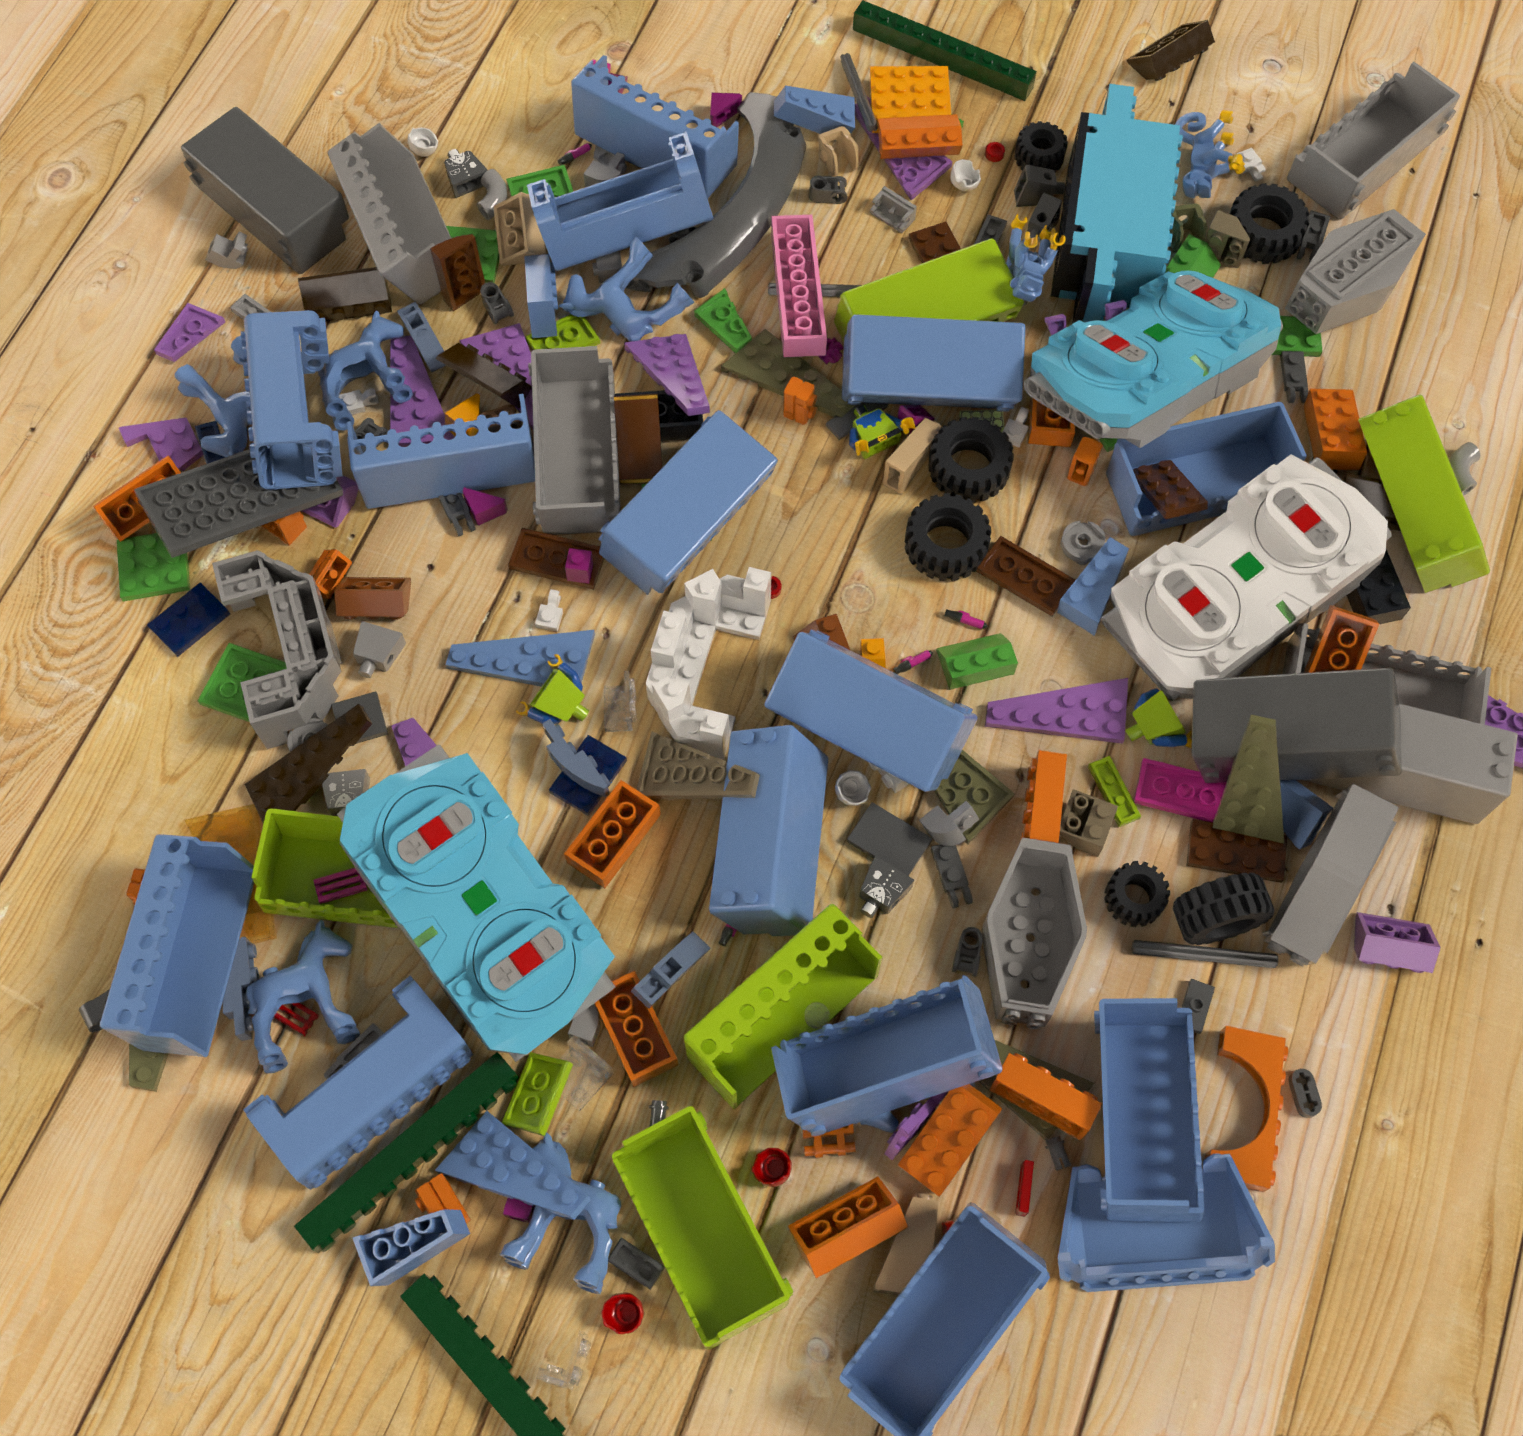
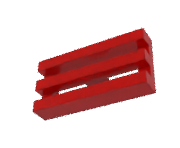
(307, 1023)
(1024, 1188)

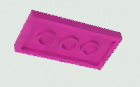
(1177, 790)

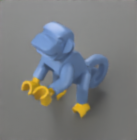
(1205, 154)
(1030, 266)

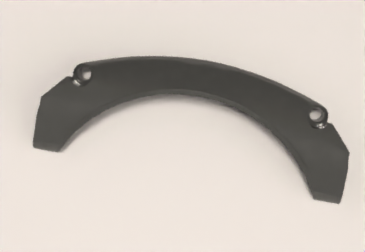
(721, 244)

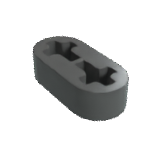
(1310, 1091)

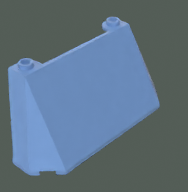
(1160, 1254)

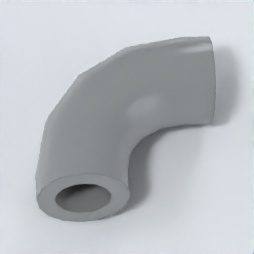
(496, 193)
(1461, 462)

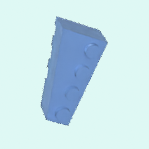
(815, 109)
(541, 295)
(1091, 591)
(405, 1246)

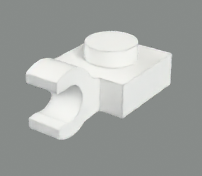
(1253, 164)
(356, 401)
(1016, 429)
(550, 615)

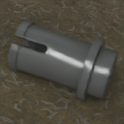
(658, 1111)
(1058, 1151)

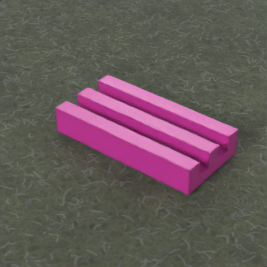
(336, 877)

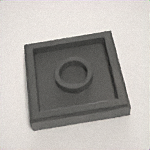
(373, 709)

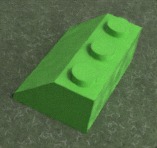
(1194, 256)
(977, 660)

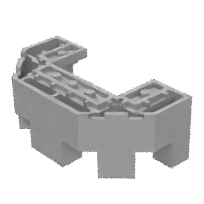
(306, 637)

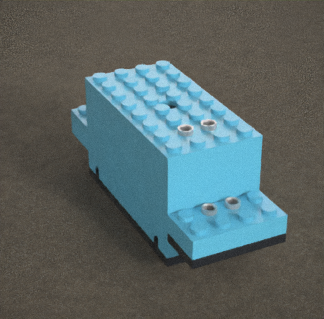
(1116, 206)

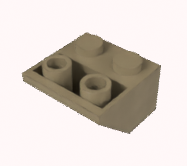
(1227, 239)
(1087, 822)

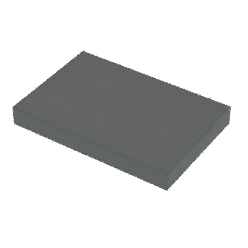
(889, 839)

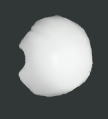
(422, 141)
(964, 175)
(852, 788)

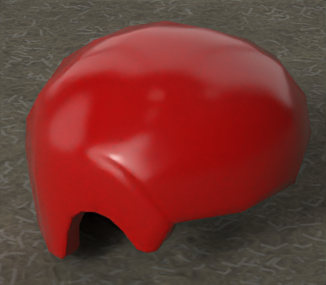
(772, 1167)
(622, 1313)

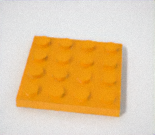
(909, 91)

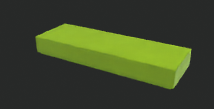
(1114, 790)

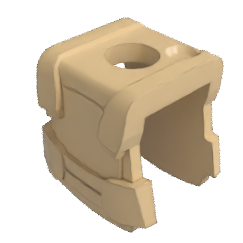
(844, 144)

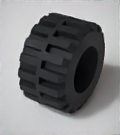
(1043, 137)
(1147, 879)

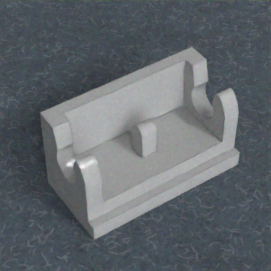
(893, 209)

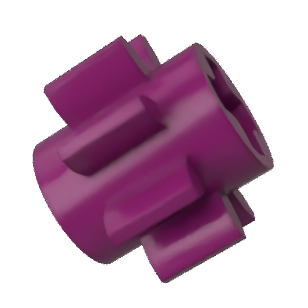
(833, 351)

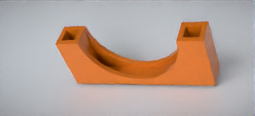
(1263, 1059)

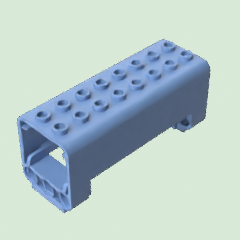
(616, 210)
(279, 400)
(365, 1092)

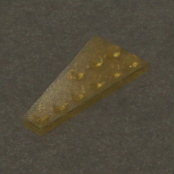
(241, 831)

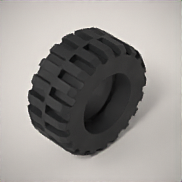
(1276, 205)
(975, 436)
(953, 513)
(1223, 908)

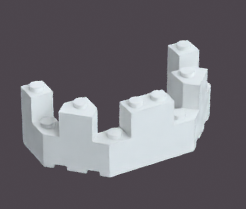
(683, 647)

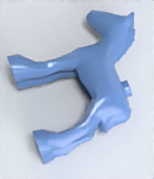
(616, 305)
(359, 361)
(228, 412)
(295, 985)
(599, 1213)

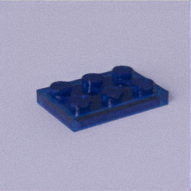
(188, 619)
(608, 762)

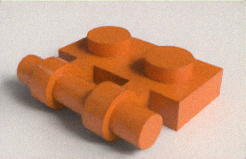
(839, 1147)

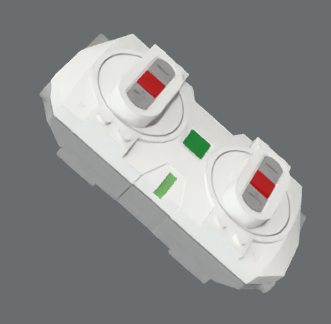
(1247, 578)

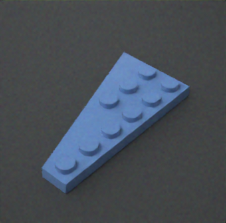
(524, 657)
(509, 1167)

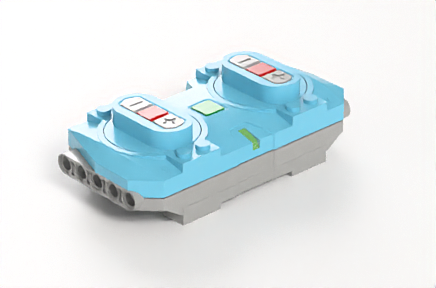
(1158, 359)
(476, 901)

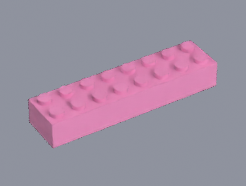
(798, 286)

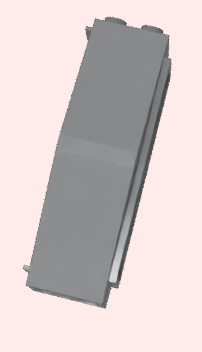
(1362, 284)
(1331, 876)
(1052, 918)

